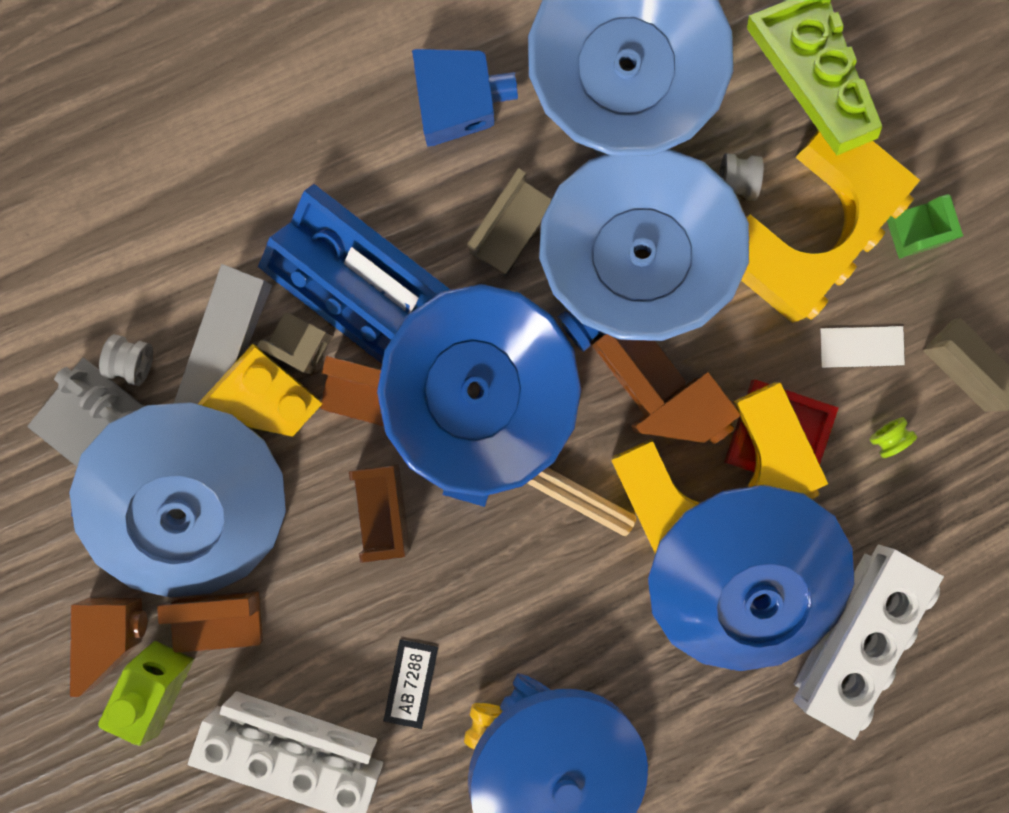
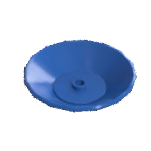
(523, 401)
(743, 548)

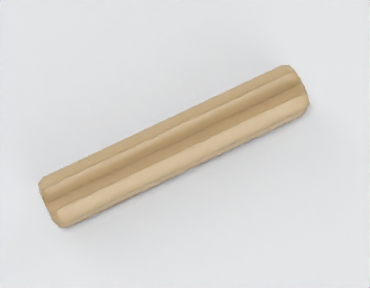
(584, 501)

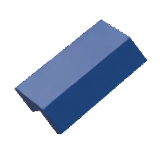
(310, 264)

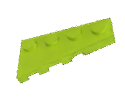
(813, 60)

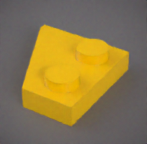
(262, 395)

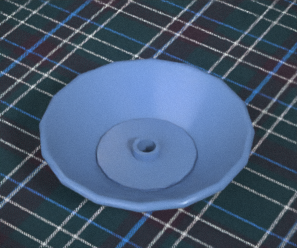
(677, 78)
(650, 204)
(183, 461)

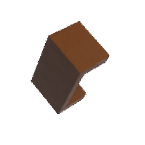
(381, 513)

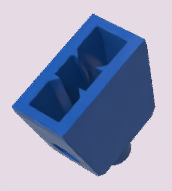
(458, 92)

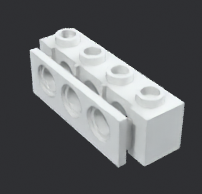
(872, 665)
(288, 754)

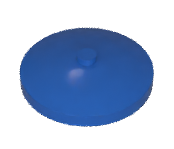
(559, 757)

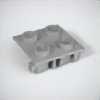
(81, 409)

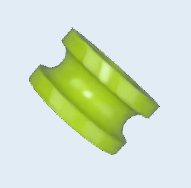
(893, 437)

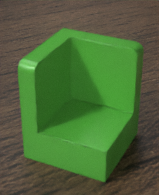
(925, 227)

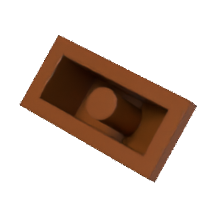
(692, 413)
(102, 637)

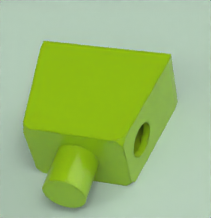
(144, 699)

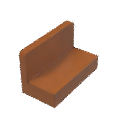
(641, 370)
(351, 390)
(213, 621)

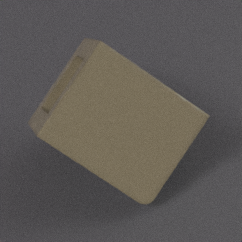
(297, 343)

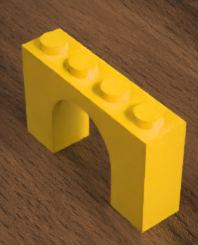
(870, 191)
(781, 453)

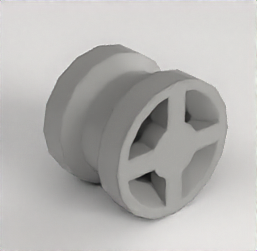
(743, 175)
(126, 359)

